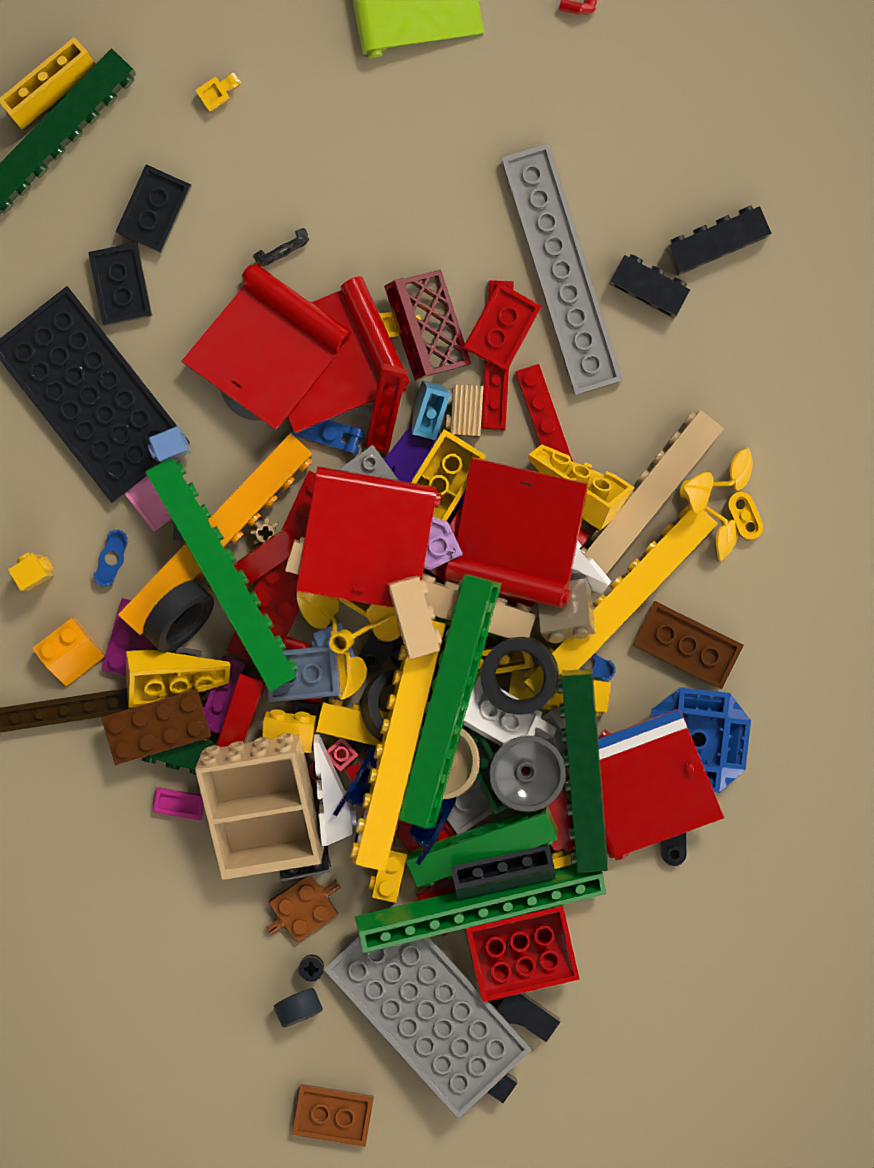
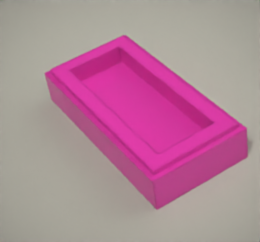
(178, 803)

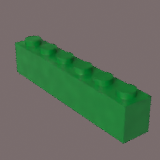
(487, 841)

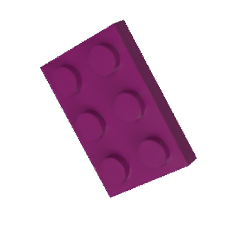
(123, 639)

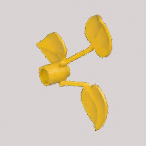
(698, 492)
(320, 611)

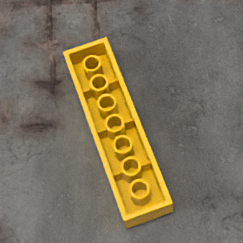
(444, 468)

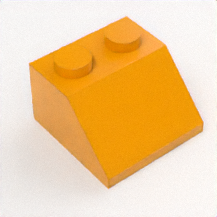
(69, 651)

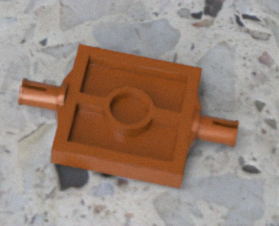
(303, 907)

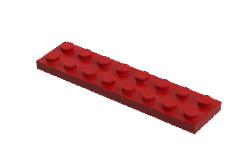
(278, 587)

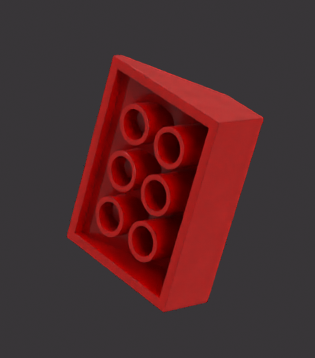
(522, 953)

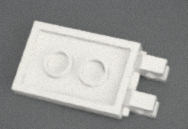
(499, 725)

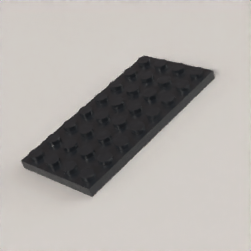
(86, 392)

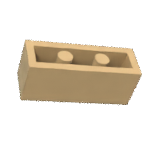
(414, 616)

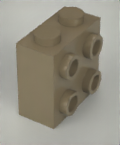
(573, 619)

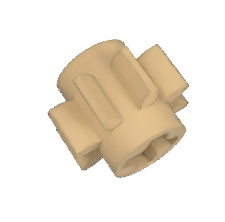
(261, 527)

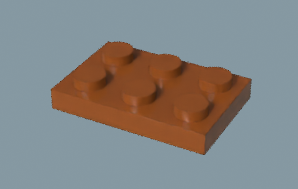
(333, 1115)

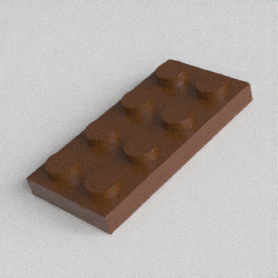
(688, 644)
(156, 727)

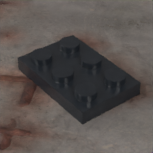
(153, 208)
(120, 284)

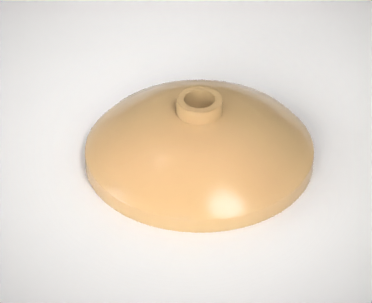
(464, 766)

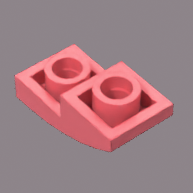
(340, 754)

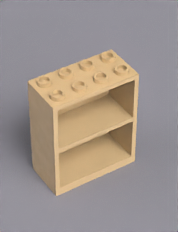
(260, 806)

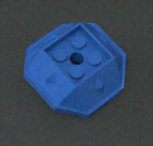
(723, 726)

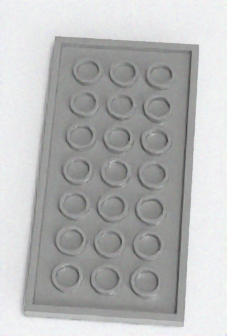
(431, 1017)

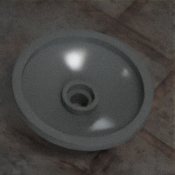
(537, 787)

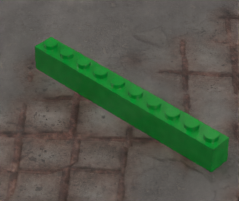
(221, 574)
(449, 700)
(447, 914)

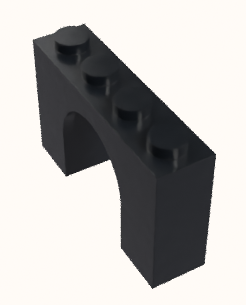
(530, 1014)

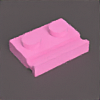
(149, 504)

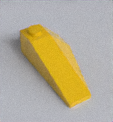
(605, 491)
(160, 675)

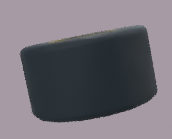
(298, 1007)

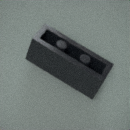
(650, 285)

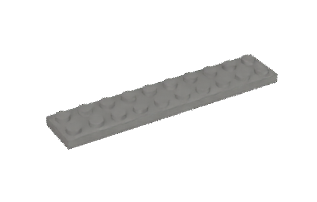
(561, 269)

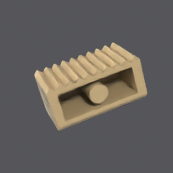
(466, 410)

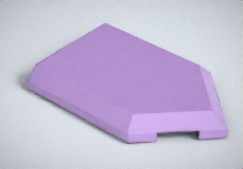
(441, 545)

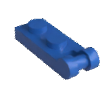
(331, 434)

